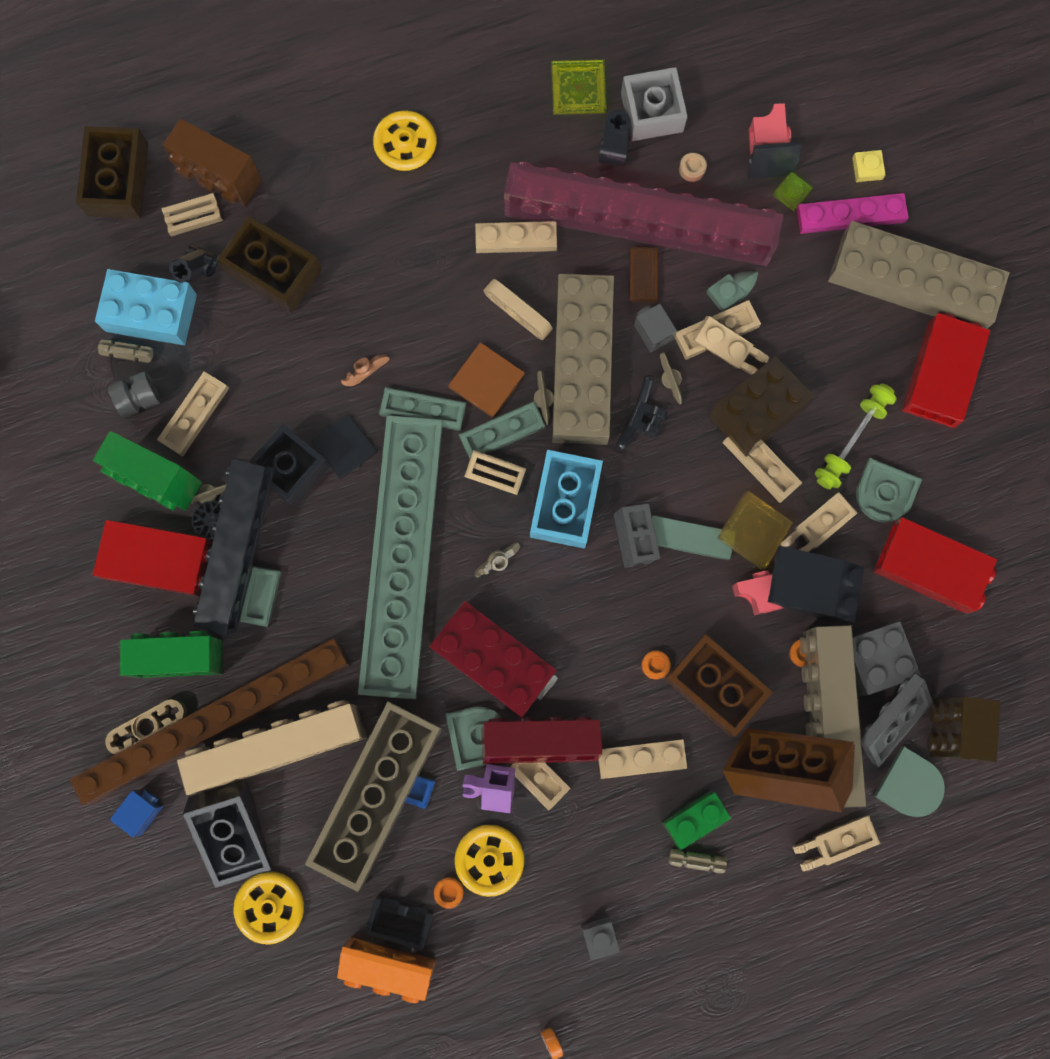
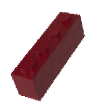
(541, 740)

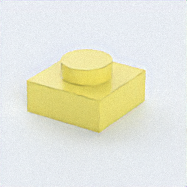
(868, 166)

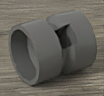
(133, 395)

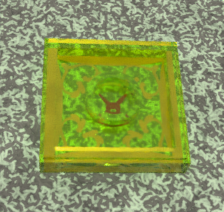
(578, 87)

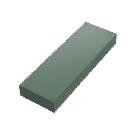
(417, 405)
(503, 430)
(690, 538)

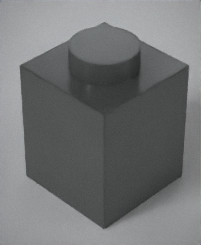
(654, 327)
(600, 938)

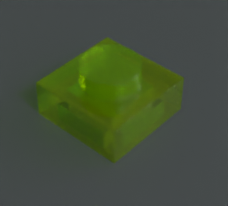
(792, 191)

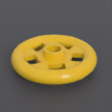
(402, 119)
(510, 873)
(284, 927)

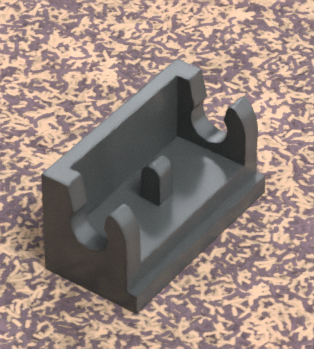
(636, 535)

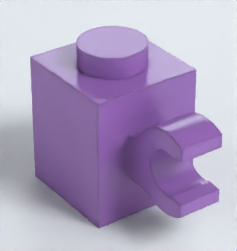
(495, 787)

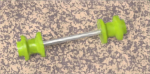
(881, 396)

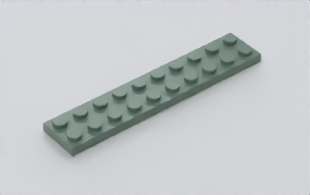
(400, 558)

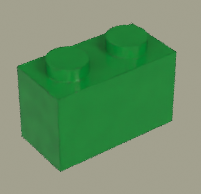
(696, 820)

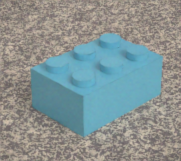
(146, 307)
(566, 499)

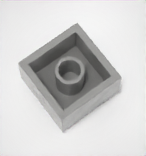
(654, 104)

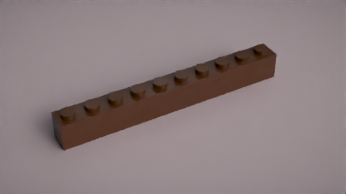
(209, 722)

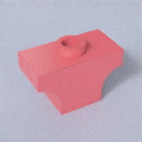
(770, 128)
(757, 592)

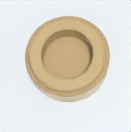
(692, 167)

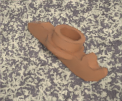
(364, 368)

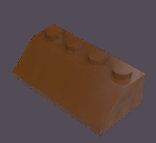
(792, 769)

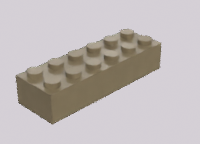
(917, 275)
(583, 359)
(833, 694)
(373, 796)

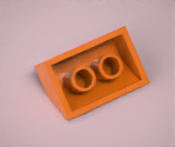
(385, 970)

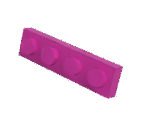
(839, 213)

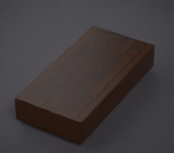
(643, 274)

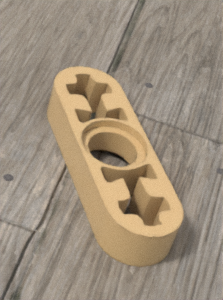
(518, 309)
(123, 730)

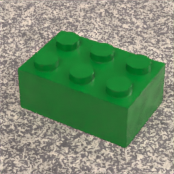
(146, 472)
(171, 655)

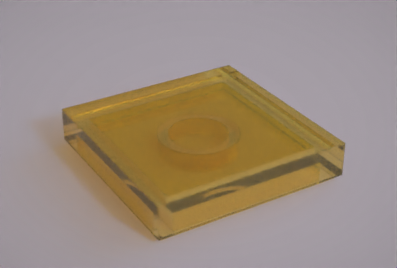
(755, 530)

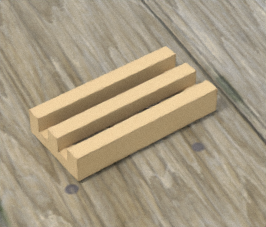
(190, 210)
(517, 480)

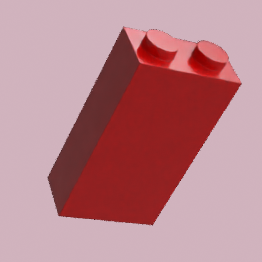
(946, 370)
(152, 558)
(936, 566)

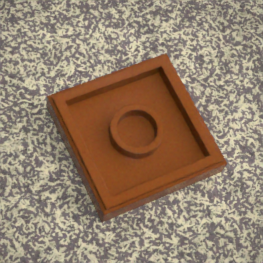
(486, 380)

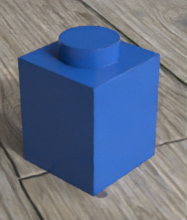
(137, 812)

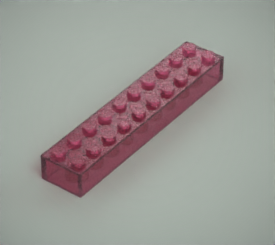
(642, 213)

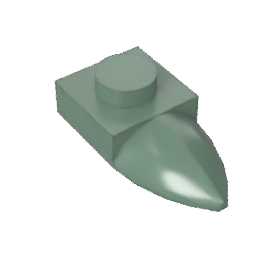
(732, 289)

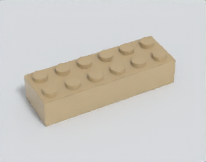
(270, 749)

